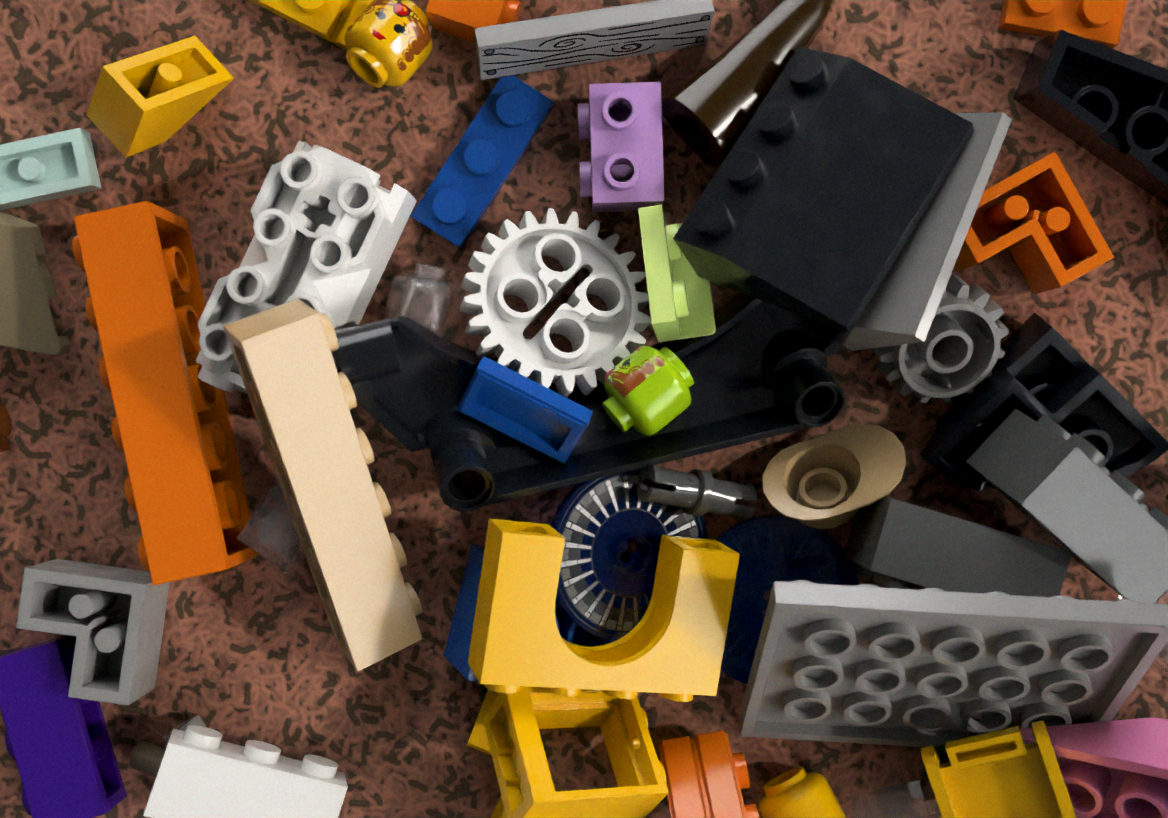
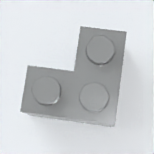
(114, 621)

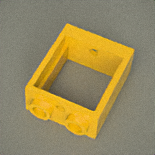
(523, 768)

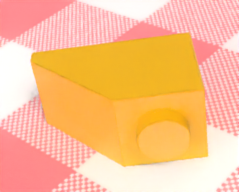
(155, 94)

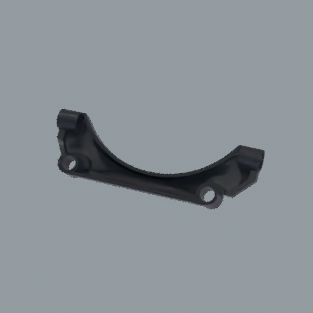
(751, 382)

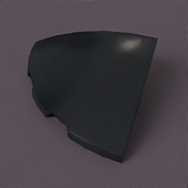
(1051, 379)

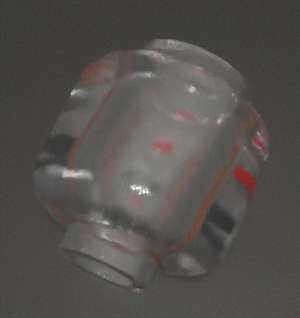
(427, 299)

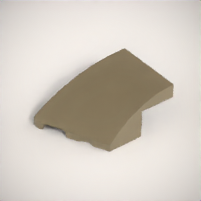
(25, 290)

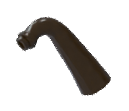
(725, 95)

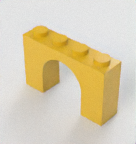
(668, 653)

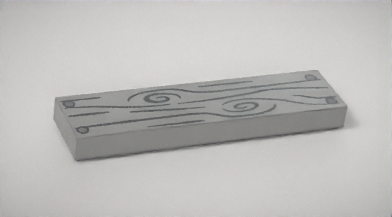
(591, 36)

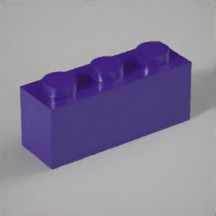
(55, 738)

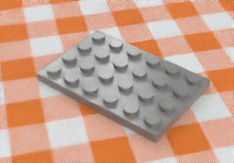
(940, 662)

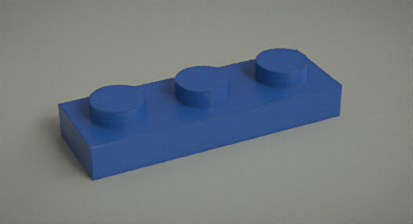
(483, 160)

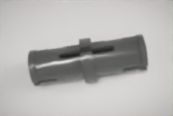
(696, 492)

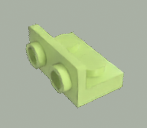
(676, 294)

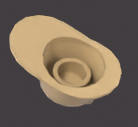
(834, 475)

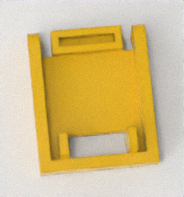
(999, 776)

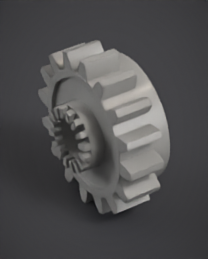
(960, 361)

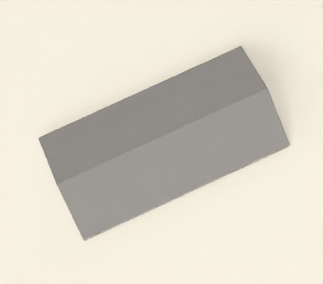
(918, 277)

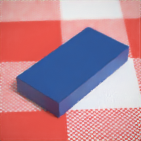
(524, 410)

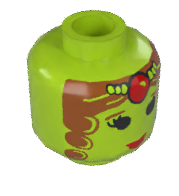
(647, 390)

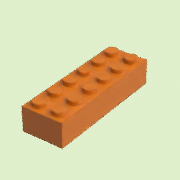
(167, 419)

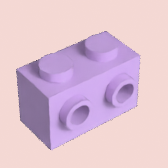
(624, 146)

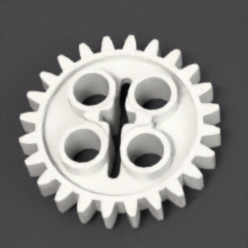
(516, 268)

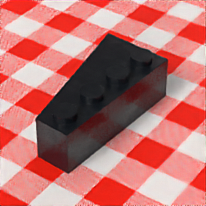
(1104, 104)

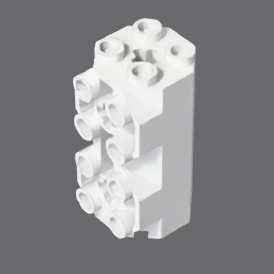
(317, 239)

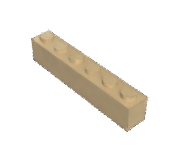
(326, 478)

